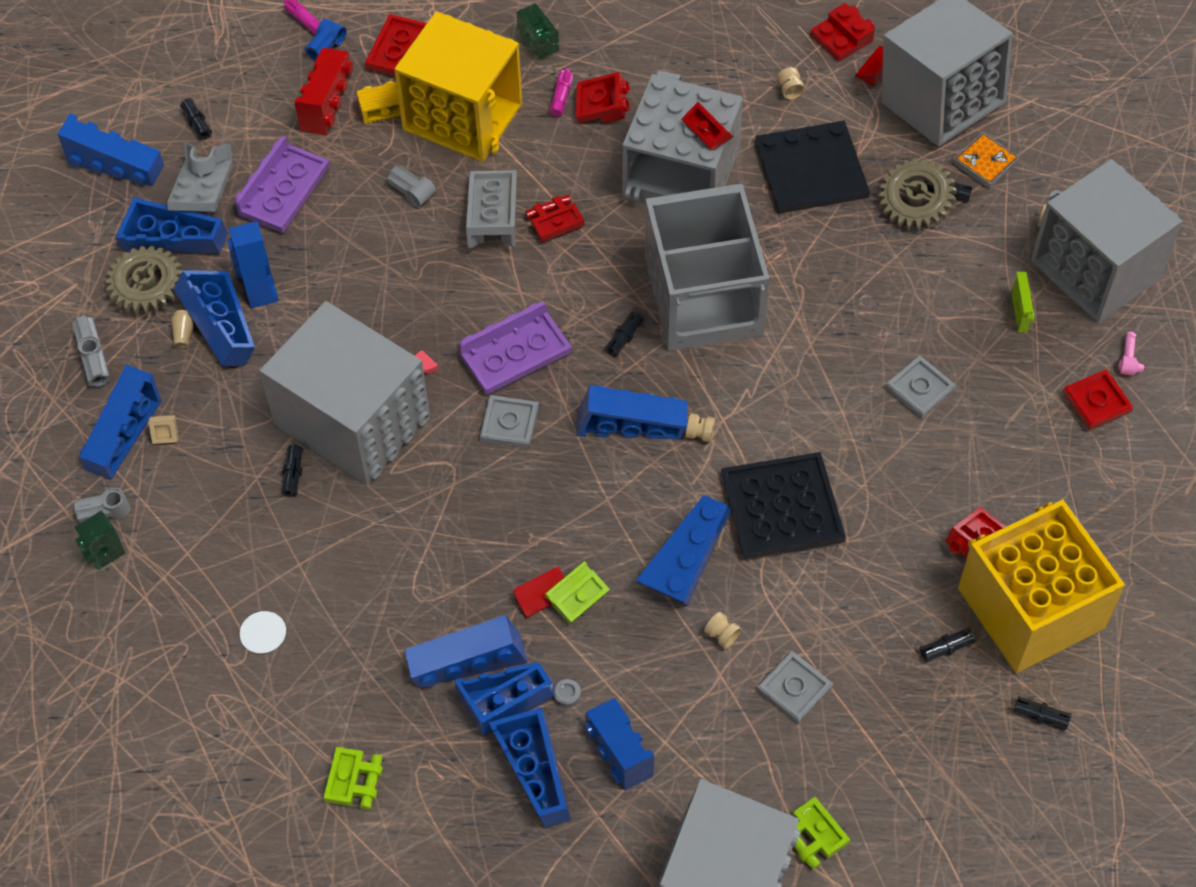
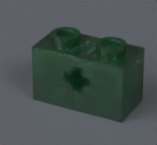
(537, 31)
(98, 540)

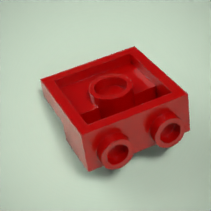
(843, 32)
(602, 98)
(970, 528)

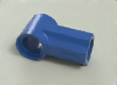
(327, 36)

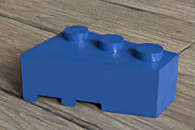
(252, 264)
(504, 693)
(619, 744)

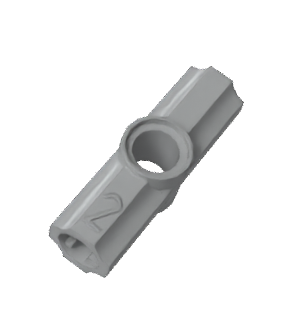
(93, 361)

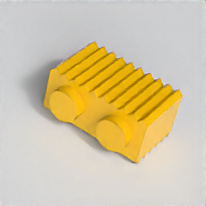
(379, 102)

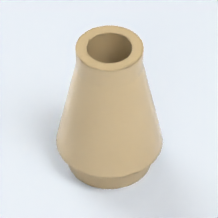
(182, 328)

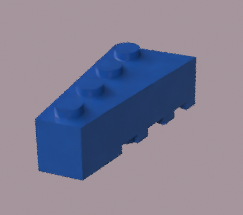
(109, 153)
(175, 231)
(217, 313)
(631, 414)
(121, 422)
(686, 553)
(466, 653)
(532, 756)

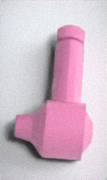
(1128, 364)

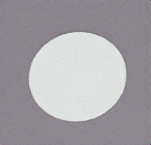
(262, 632)

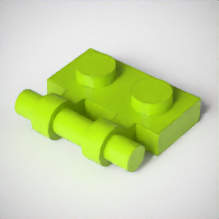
(344, 778)
(822, 830)

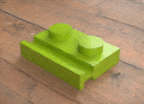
(1022, 302)
(577, 592)

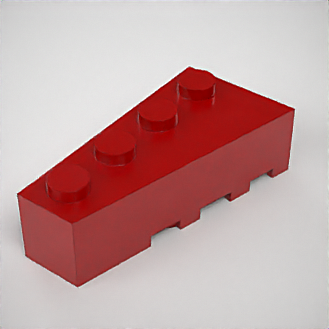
(323, 91)

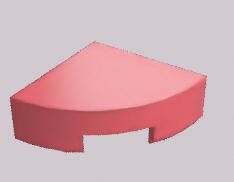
(429, 365)

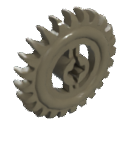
(917, 193)
(145, 290)

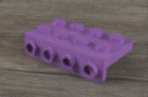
(280, 185)
(513, 348)

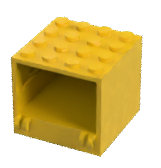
(459, 86)
(1039, 585)

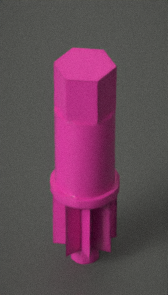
(300, 13)
(561, 91)

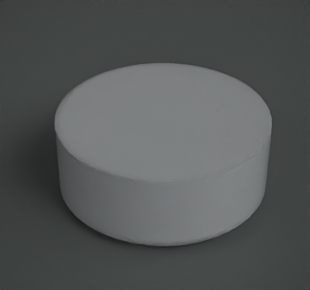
(567, 693)

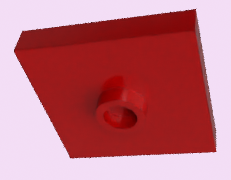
(1098, 399)

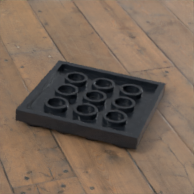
(811, 167)
(782, 505)

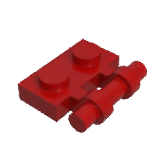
(556, 222)

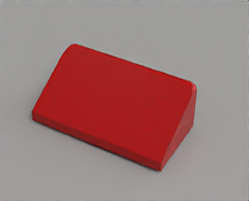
(872, 69)
(706, 126)
(531, 594)

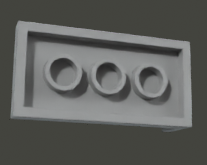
(201, 179)
(491, 206)

